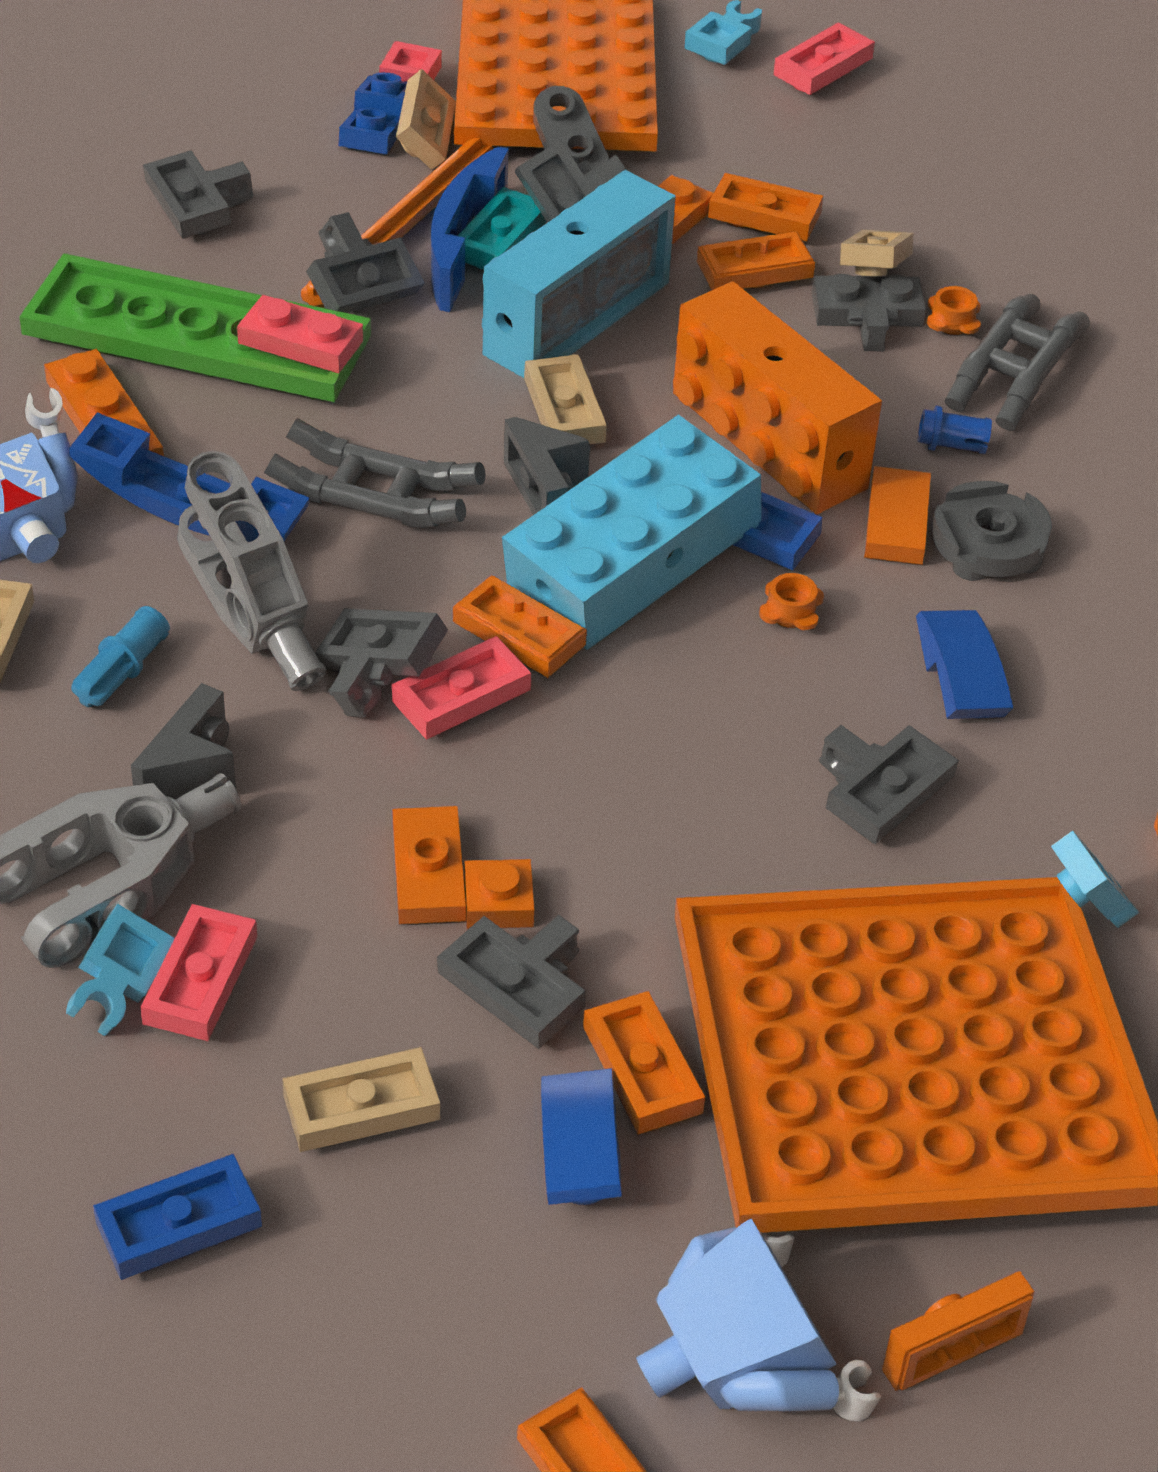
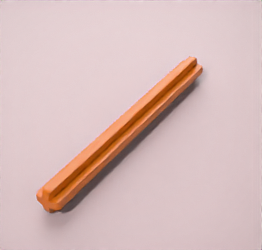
(414, 205)

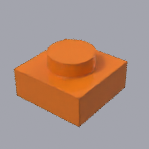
(500, 892)

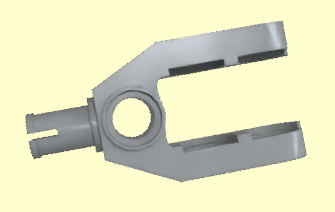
(265, 596)
(135, 824)

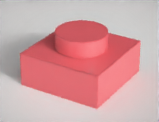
(408, 59)

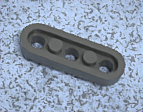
(570, 125)

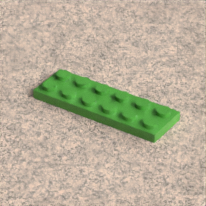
(169, 325)

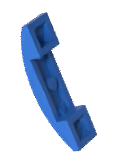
(455, 210)
(122, 462)

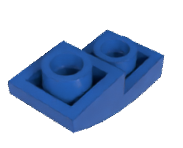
(375, 114)
(966, 663)
(580, 1137)

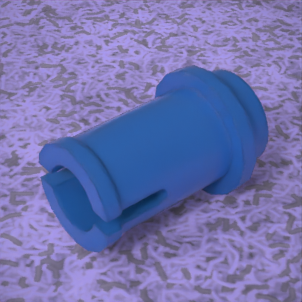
(954, 430)

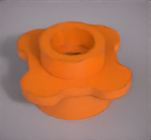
(954, 311)
(792, 602)

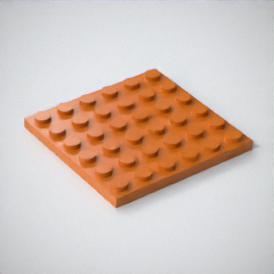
(914, 1055)

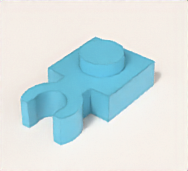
(723, 36)
(1089, 881)
(123, 963)

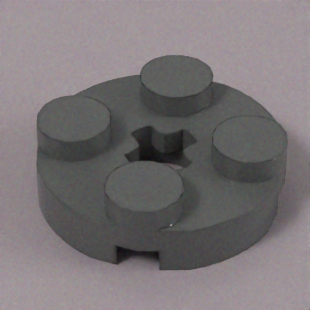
(1013, 547)

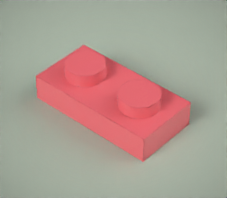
(823, 58)
(300, 333)
(461, 687)
(199, 972)

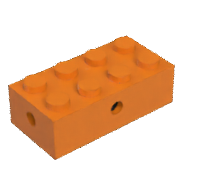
(776, 397)

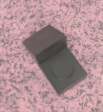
(543, 461)
(188, 747)

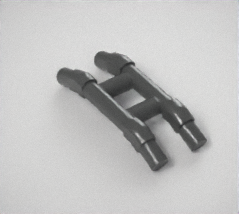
(1027, 373)
(355, 459)

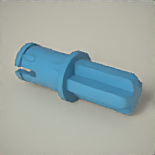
(120, 657)

